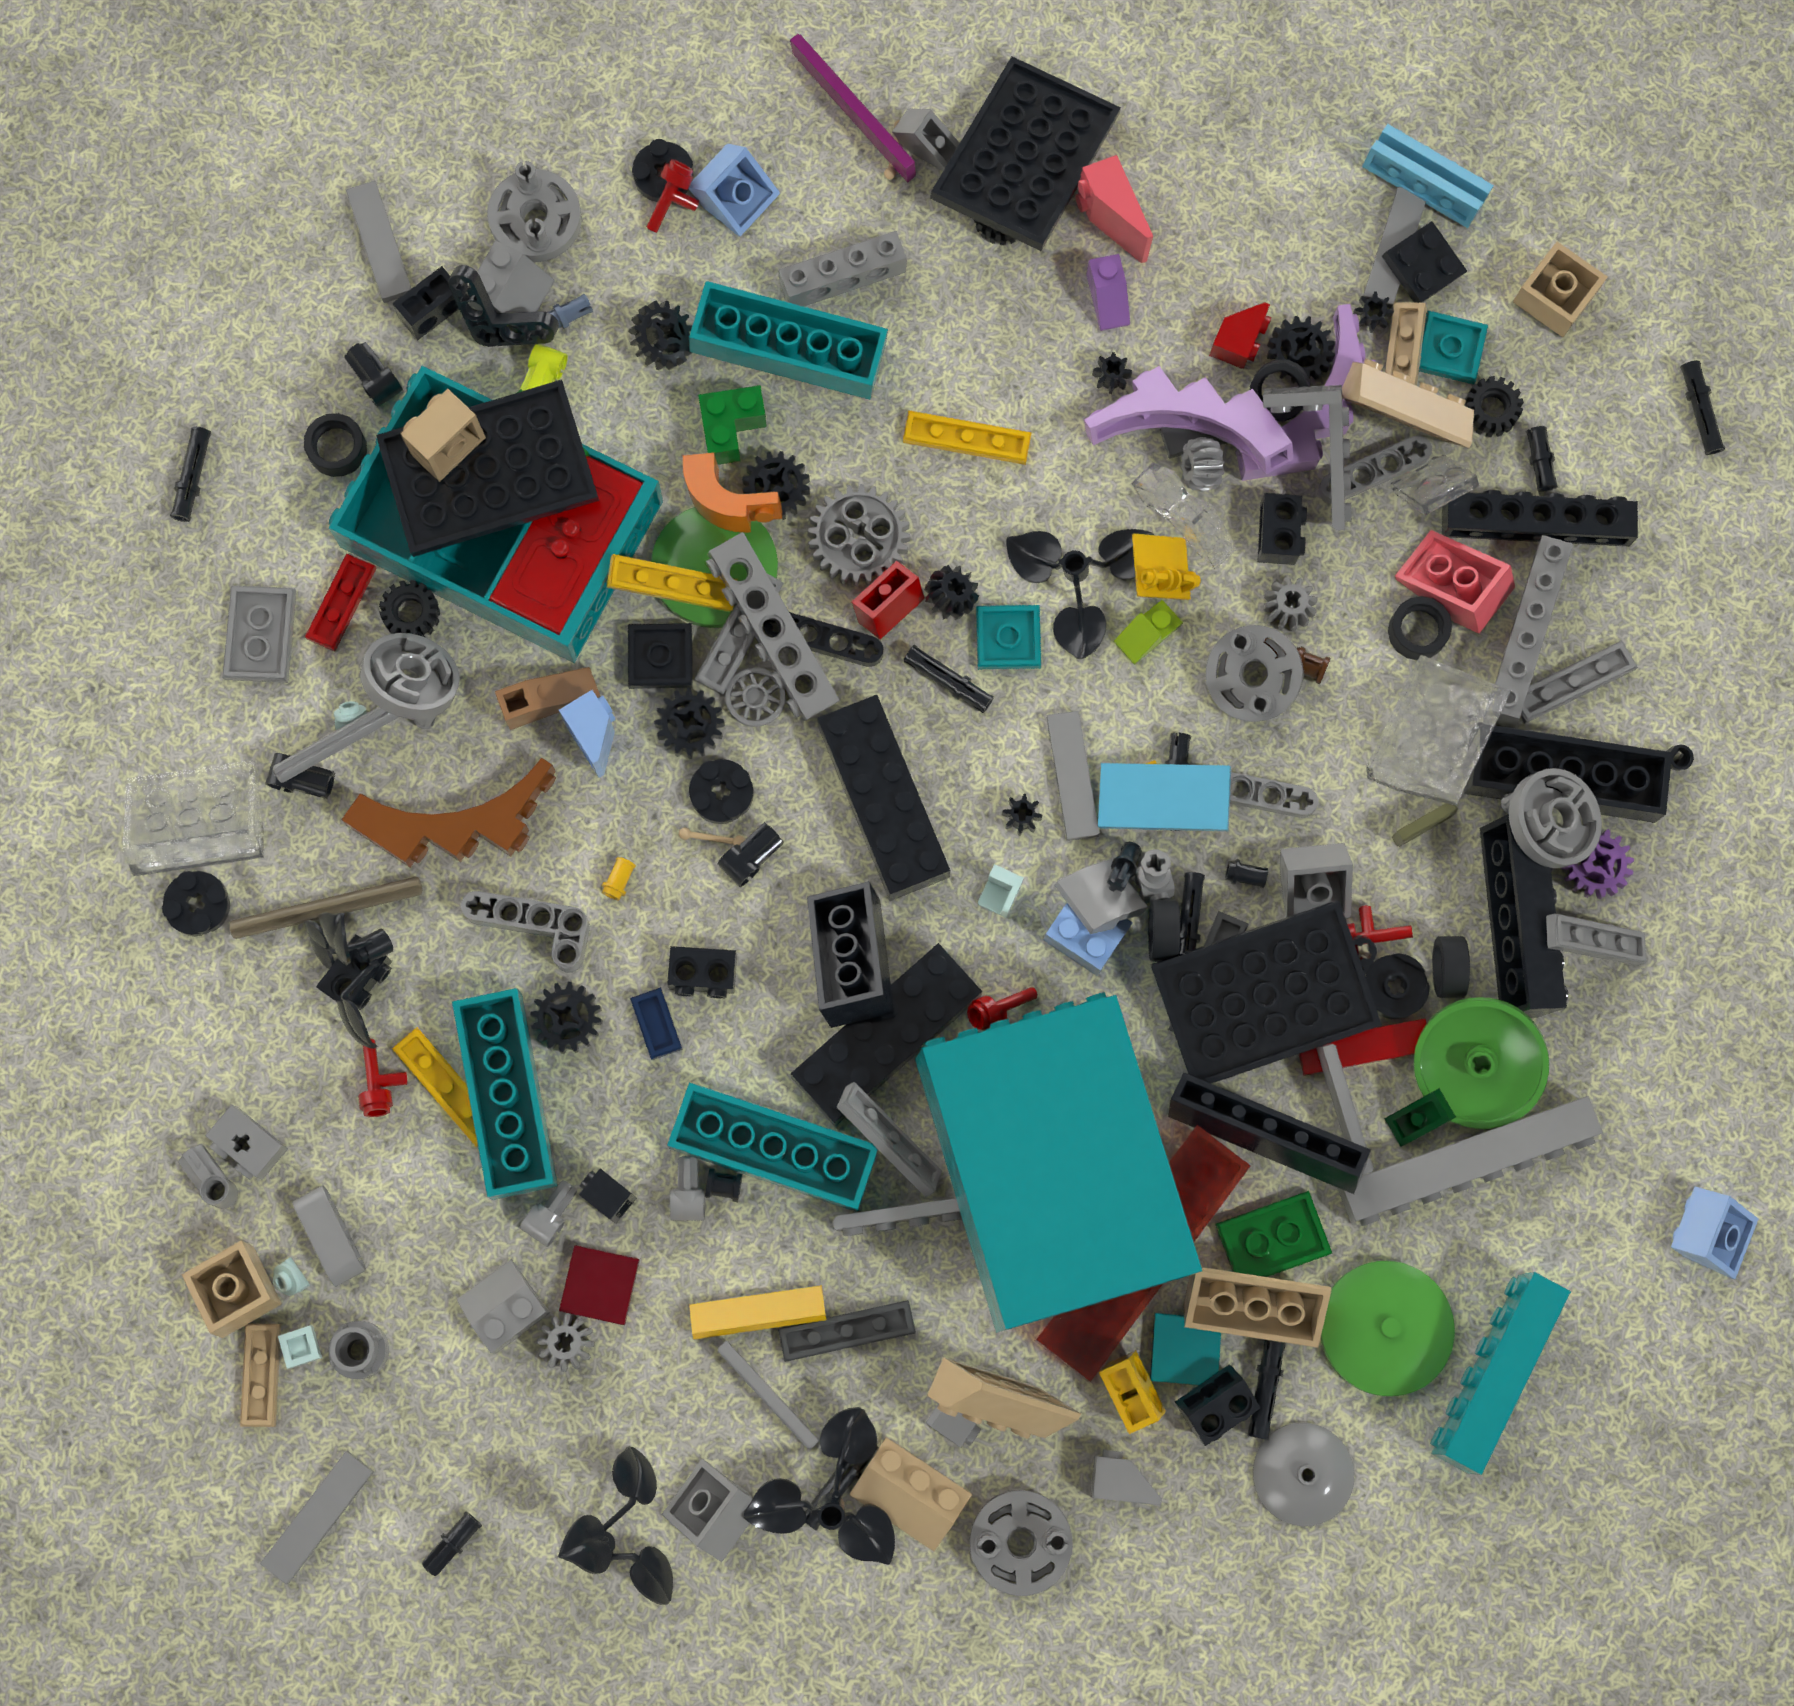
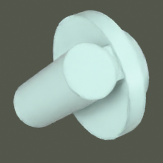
(347, 713)
(289, 1278)

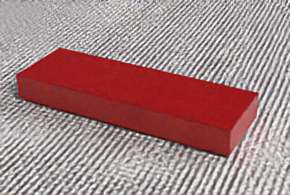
(340, 602)

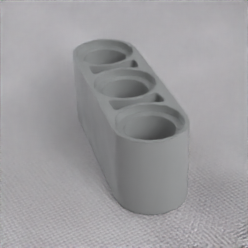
(327, 1236)

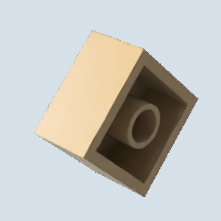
(1560, 289)
(442, 434)
(231, 1289)

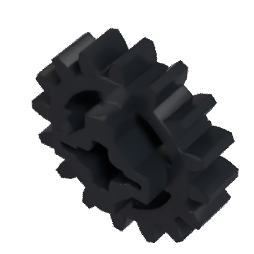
(662, 335)
(1294, 337)
(782, 473)
(693, 710)
(559, 1031)

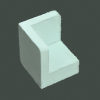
(1000, 890)

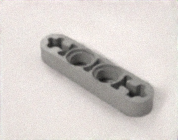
(1376, 472)
(1258, 785)

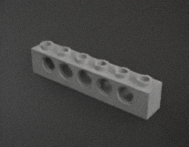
(739, 551)
(1531, 625)

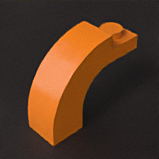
(721, 506)

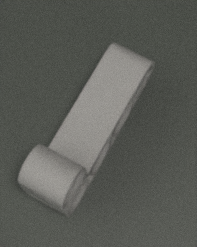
(524, 922)

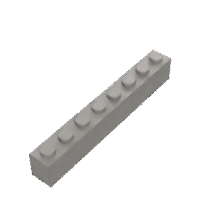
(1470, 1159)

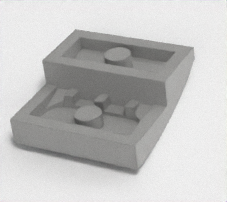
(1093, 900)

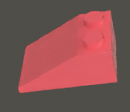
(1114, 207)
(1459, 578)

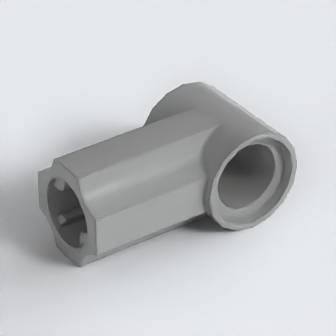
(207, 1175)

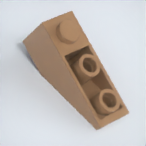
(543, 696)

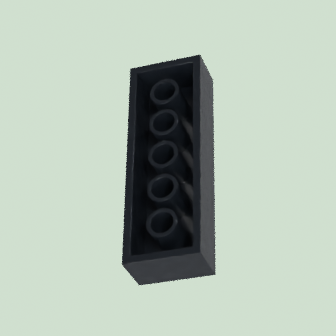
(1623, 778)
(883, 797)
(1518, 902)
(874, 1049)

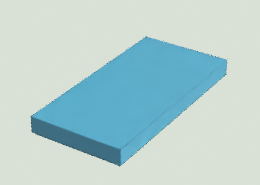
(1164, 797)

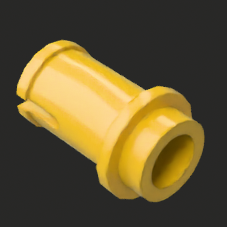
(618, 879)

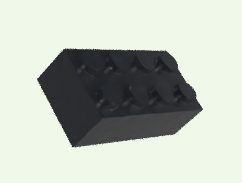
(850, 954)

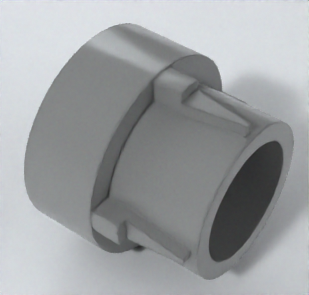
(341, 1344)

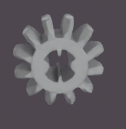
(1202, 464)
(1292, 616)
(555, 1338)

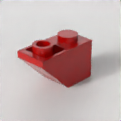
(1238, 334)

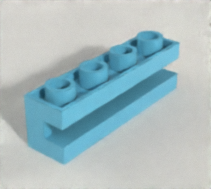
(1427, 175)

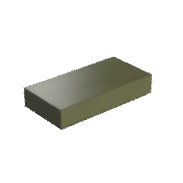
(1424, 824)

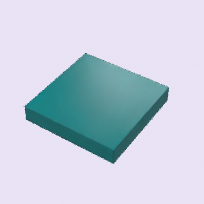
(1452, 347)
(1008, 637)
(1181, 1352)

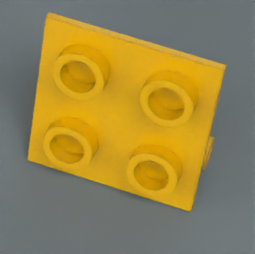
(1162, 567)

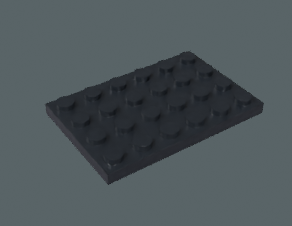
(1025, 153)
(516, 475)
(1266, 994)

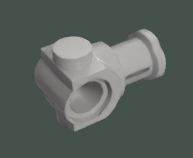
(1154, 877)

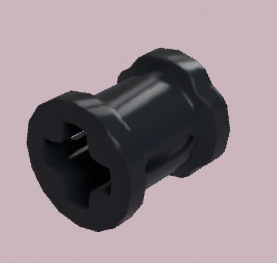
(723, 1185)

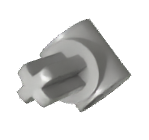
(687, 1199)
(545, 1220)

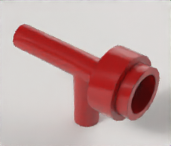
(678, 176)
(1379, 935)
(986, 1011)
(378, 1101)

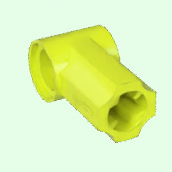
(544, 366)

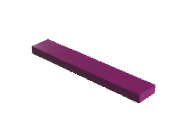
(853, 107)

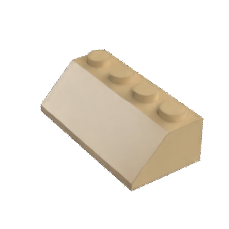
(1408, 403)
(1256, 1306)
(998, 1401)

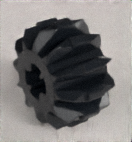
(951, 592)

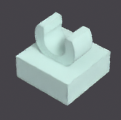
(299, 1347)

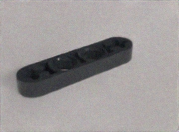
(826, 632)

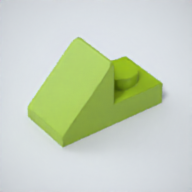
(1147, 631)

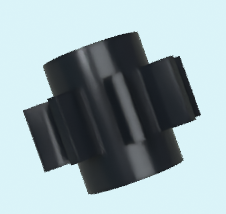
(1374, 320)
(1112, 364)
(1029, 811)

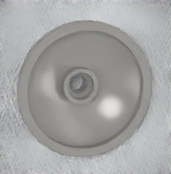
(1279, 1471)

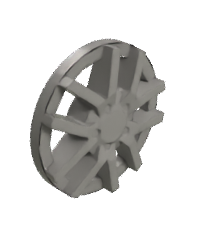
(754, 697)

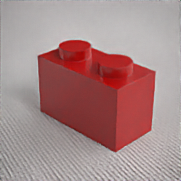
(888, 600)

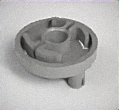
(531, 192)
(1243, 647)
(407, 696)
(1533, 823)
(1050, 1538)

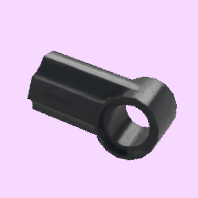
(376, 379)
(313, 781)
(746, 858)

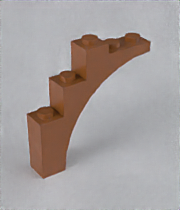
(455, 833)

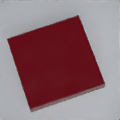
(599, 1285)

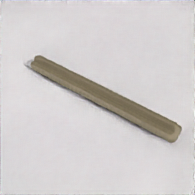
(336, 904)

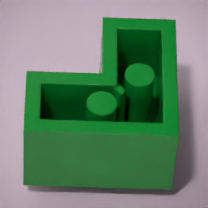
(730, 413)

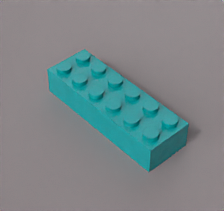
(788, 340)
(504, 1094)
(773, 1147)
(1499, 1373)

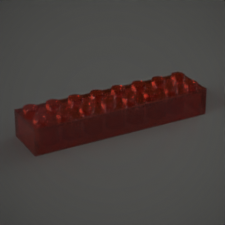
(1204, 1179)

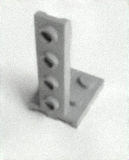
(1313, 399)
(887, 1218)

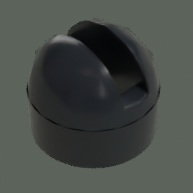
(1685, 759)

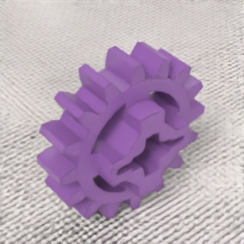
(1602, 874)

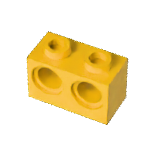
(1132, 1392)

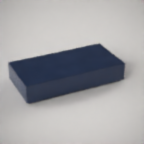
(656, 1023)

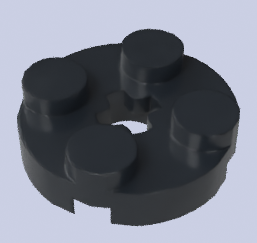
(647, 162)
(713, 774)
(201, 921)
(1413, 981)

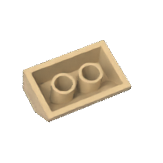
(911, 1493)

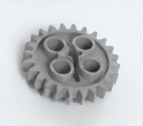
(875, 513)

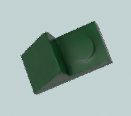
(1420, 1117)

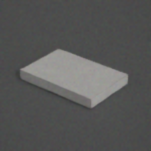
(259, 634)

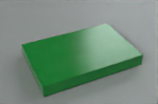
(1274, 1237)

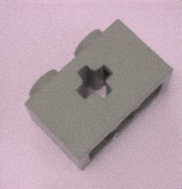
(264, 1149)

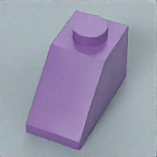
(1108, 291)

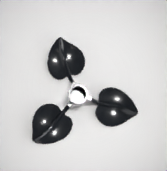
(1037, 552)
(331, 940)
(867, 1533)
(592, 1547)

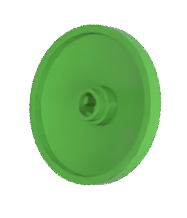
(686, 544)
(1483, 1060)
(1387, 1328)

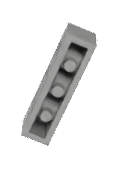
(843, 270)

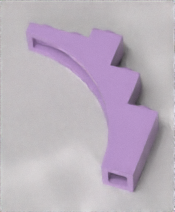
(1196, 408)
(1315, 424)

